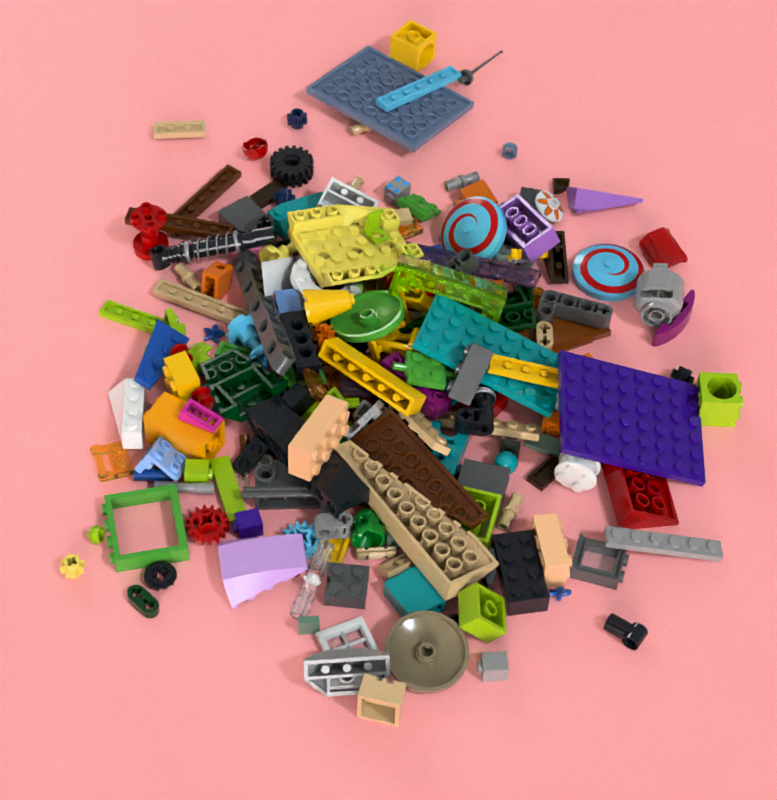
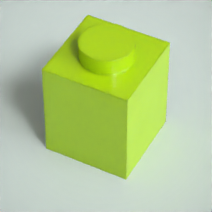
(198, 471)

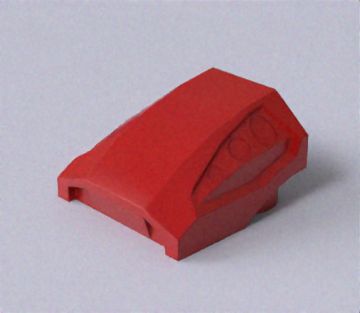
(662, 247)

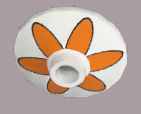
(549, 206)

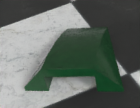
(519, 309)
(239, 383)

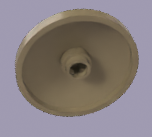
(427, 651)

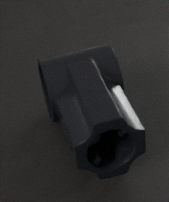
(630, 634)

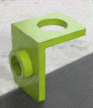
(372, 226)

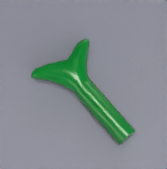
(410, 326)

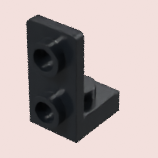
(251, 456)

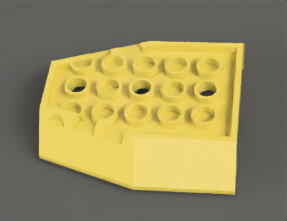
(338, 236)

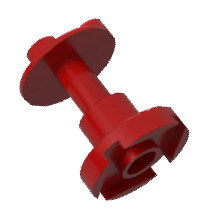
(148, 220)

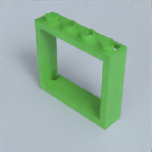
(145, 558)

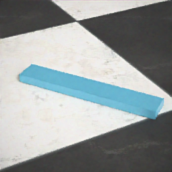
(418, 88)

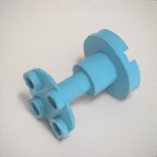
(243, 332)

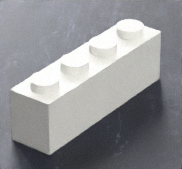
(129, 406)

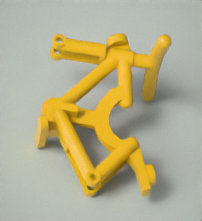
(386, 343)

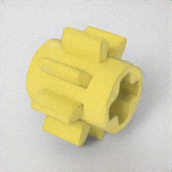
(72, 566)

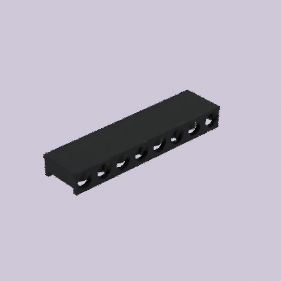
(335, 480)

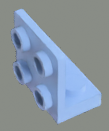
(163, 456)

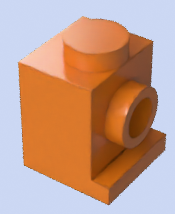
(551, 425)

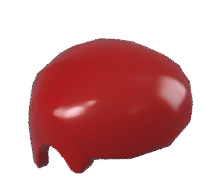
(255, 148)

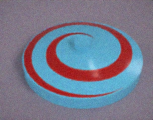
(475, 226)
(607, 272)

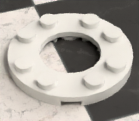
(301, 279)

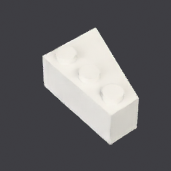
(343, 194)

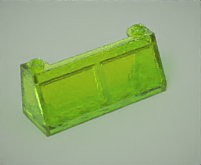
(449, 283)

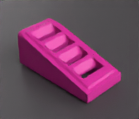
(192, 419)

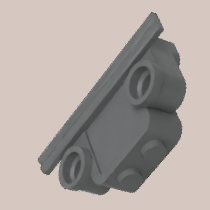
(279, 489)

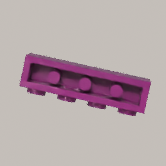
(437, 400)

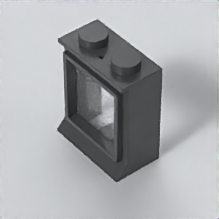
(598, 563)

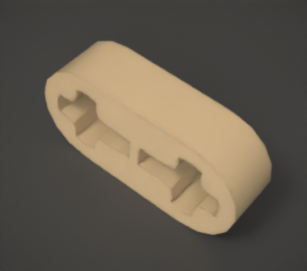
(548, 337)

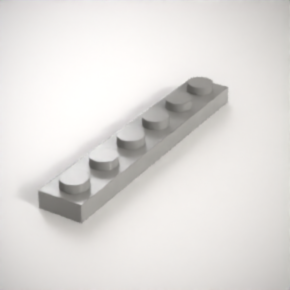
(663, 543)

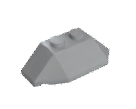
(342, 670)

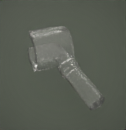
(244, 482)

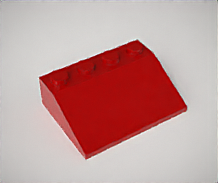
(639, 498)

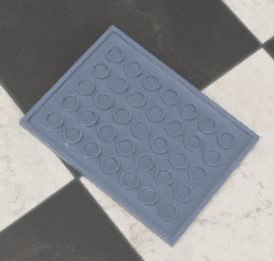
(371, 74)

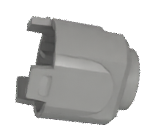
(659, 295)

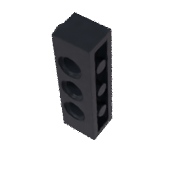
(302, 343)

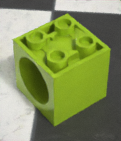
(719, 399)

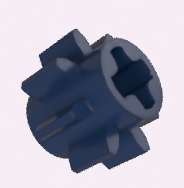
(297, 118)
(283, 195)

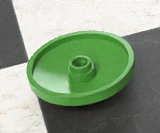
(371, 317)

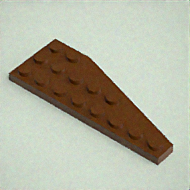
(406, 456)

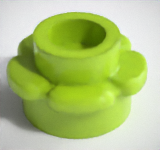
(96, 534)

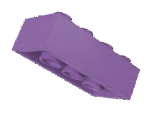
(528, 228)

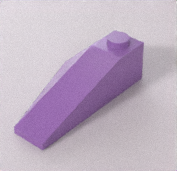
(591, 200)

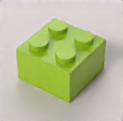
(482, 612)

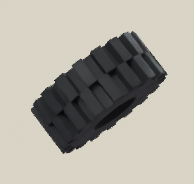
(291, 175)

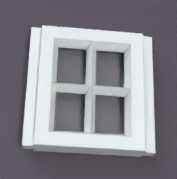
(346, 636)

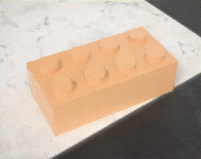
(318, 438)

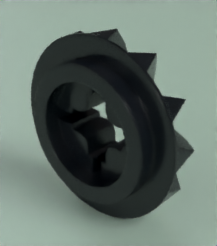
(165, 569)

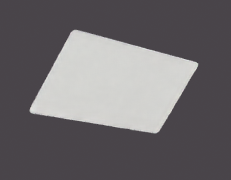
(277, 275)

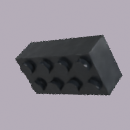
(520, 573)

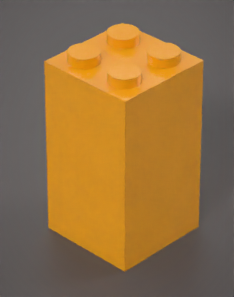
(185, 438)

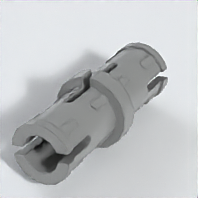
(461, 181)

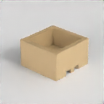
(381, 700)

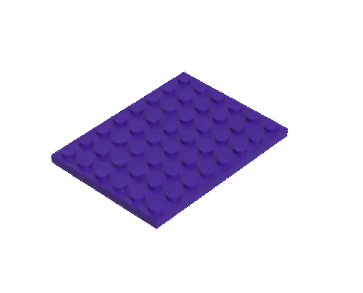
(630, 418)

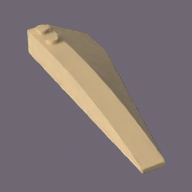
(432, 541)

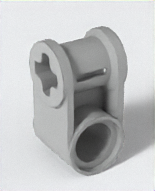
(330, 528)

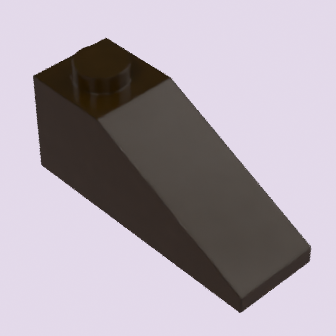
(557, 262)

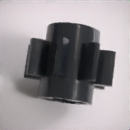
(682, 374)

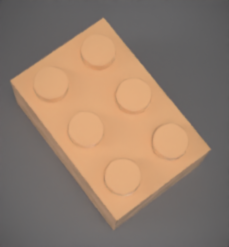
(552, 549)

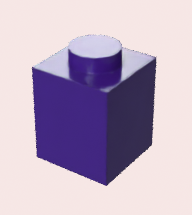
(248, 523)

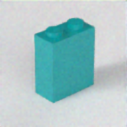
(412, 593)

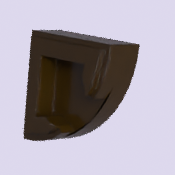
(560, 185)

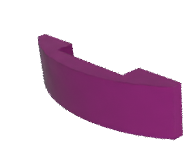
(667, 332)

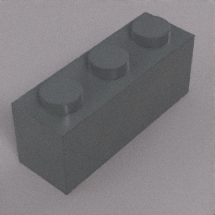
(469, 373)

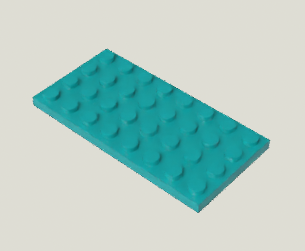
(453, 326)

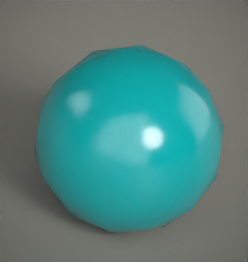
(506, 459)

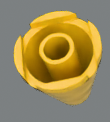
(326, 304)

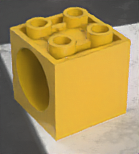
(413, 45)

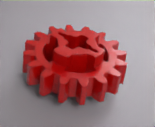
(207, 525)

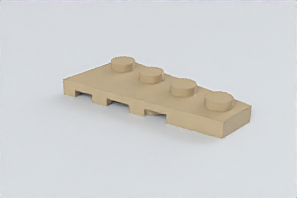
(426, 432)

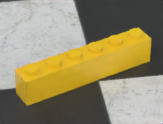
(372, 376)

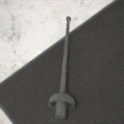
(467, 76)

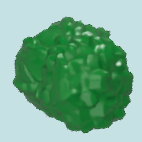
(367, 530)

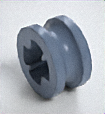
(509, 146)

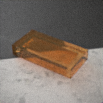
(314, 384)

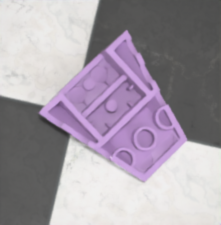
(259, 564)

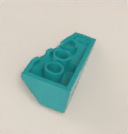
(280, 212)

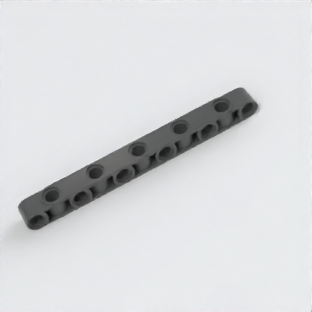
(264, 313)

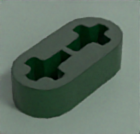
(140, 604)

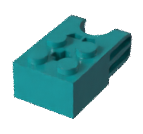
(458, 447)

